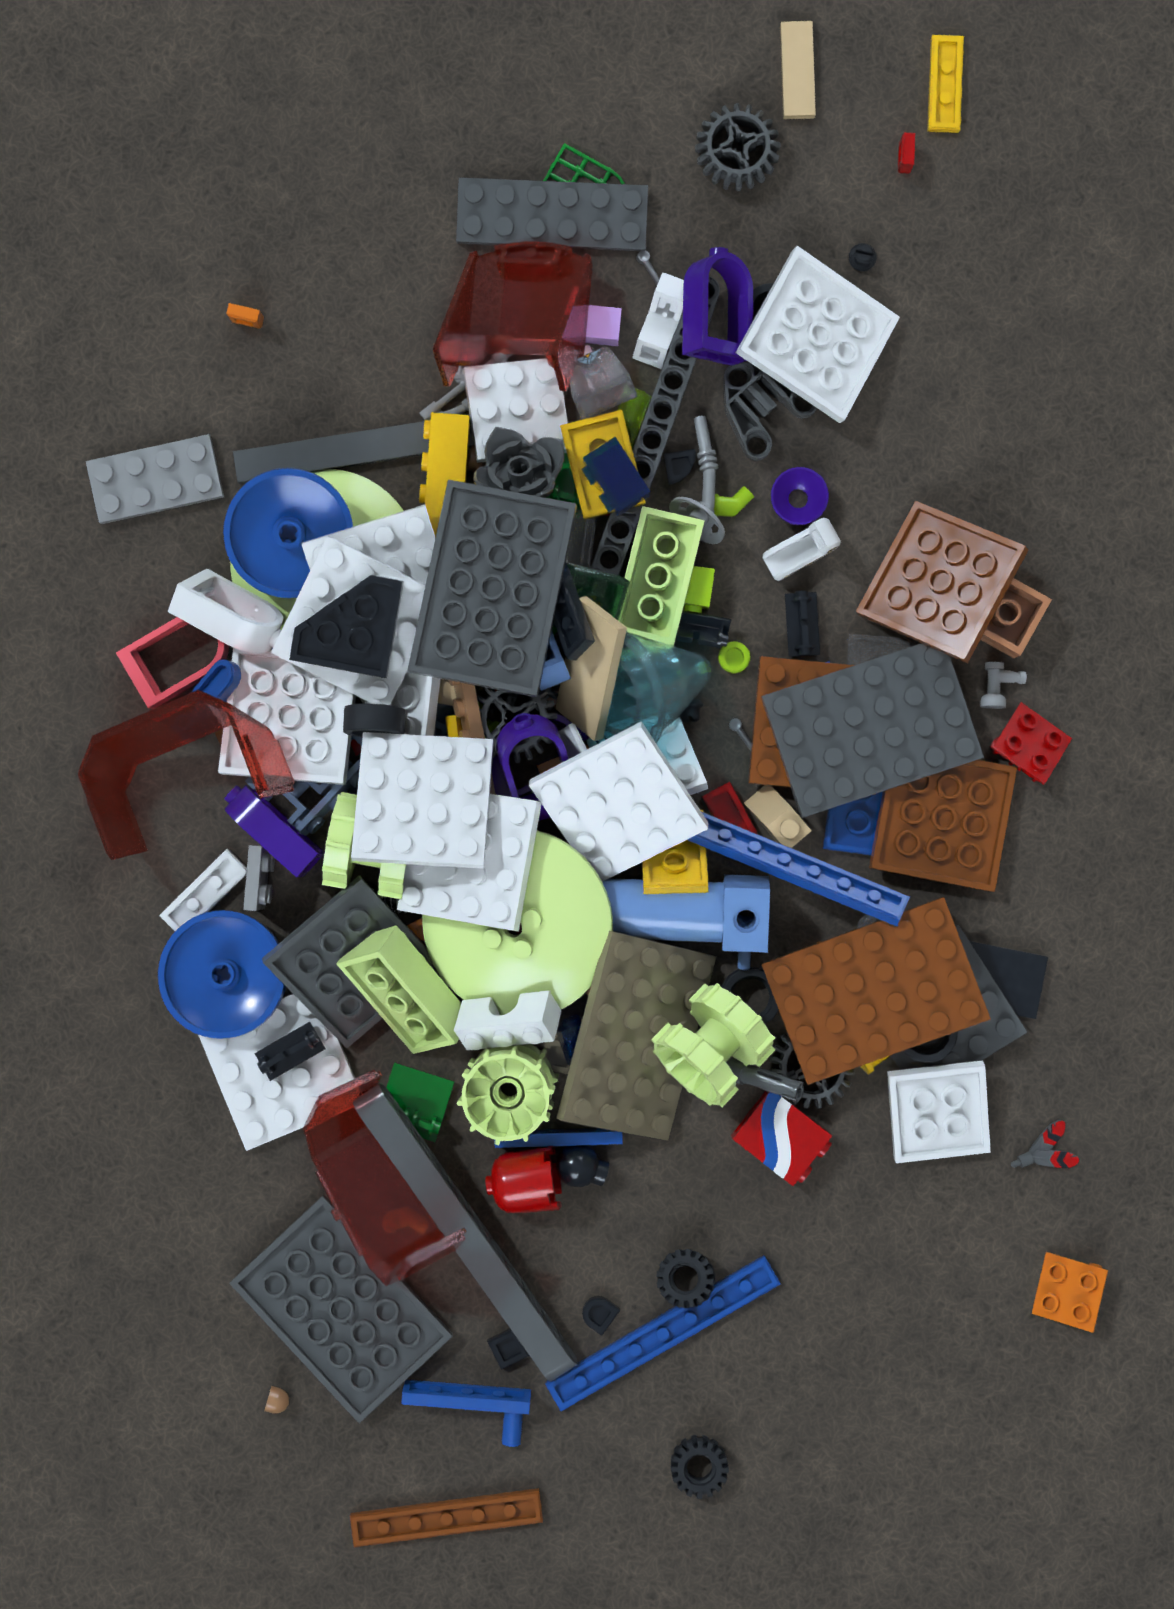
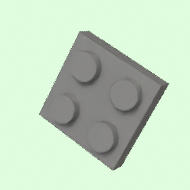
(256, 888)

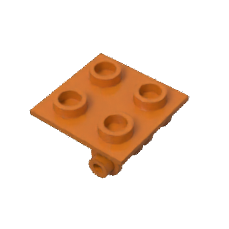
(1070, 1291)

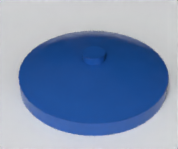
(272, 520)
(216, 975)

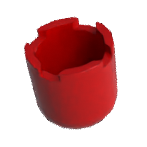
(525, 1181)

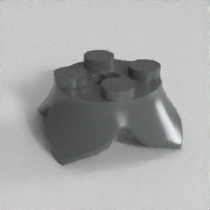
(520, 466)

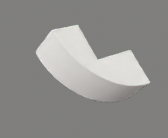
(660, 322)

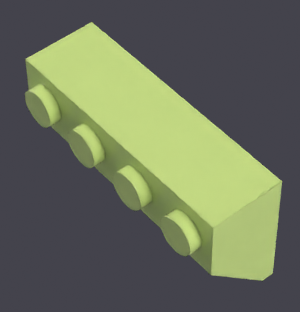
(660, 573)
(403, 989)

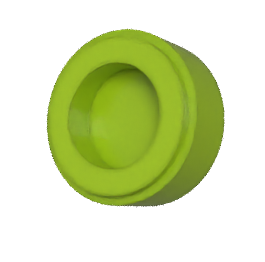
(734, 657)

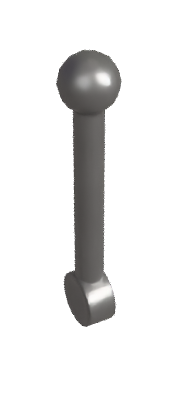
(643, 258)
(735, 725)

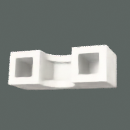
(530, 1022)

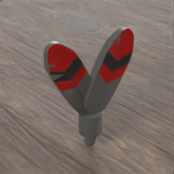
(1041, 1151)

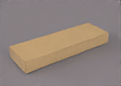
(797, 70)

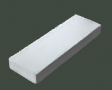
(205, 890)

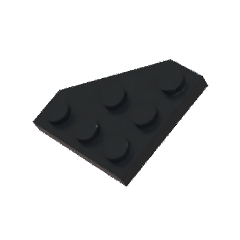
(353, 630)

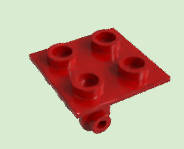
(1031, 743)

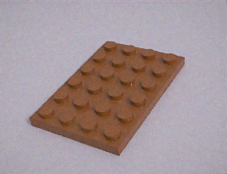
(876, 991)

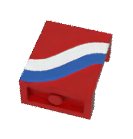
(782, 1137)

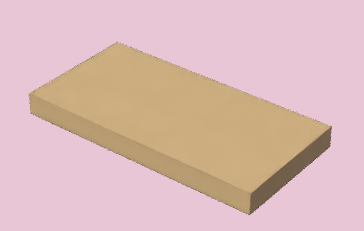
(589, 692)

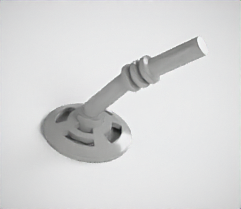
(704, 509)

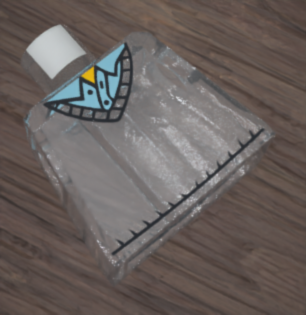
(600, 382)

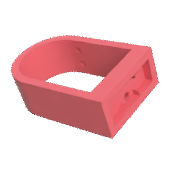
(143, 678)

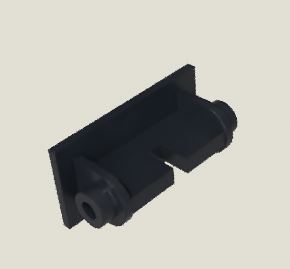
(802, 624)
(706, 628)
(289, 1051)

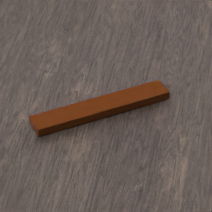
(446, 1517)

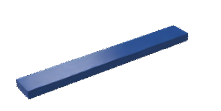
(802, 870)
(662, 1334)

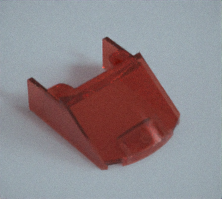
(519, 303)

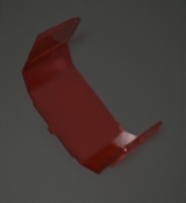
(118, 750)
(368, 1190)

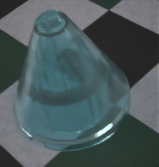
(654, 685)

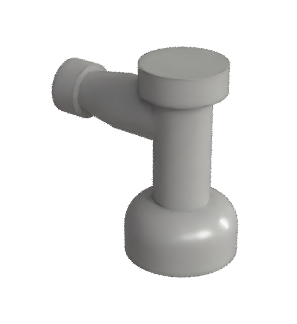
(998, 675)

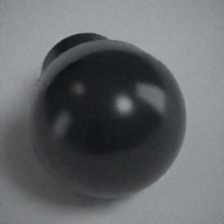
(581, 1166)

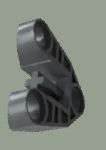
(742, 418)

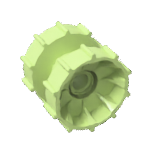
(337, 858)
(726, 1031)
(502, 1115)

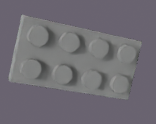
(154, 479)

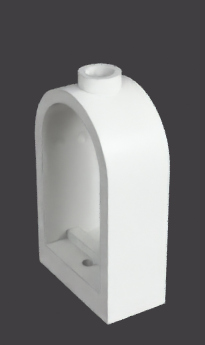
(227, 612)

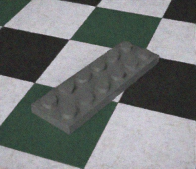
(552, 212)

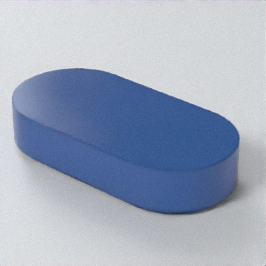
(220, 680)

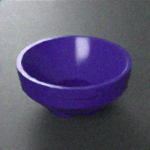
(811, 484)

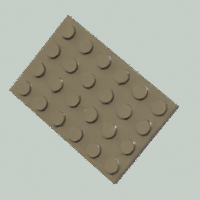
(613, 1070)

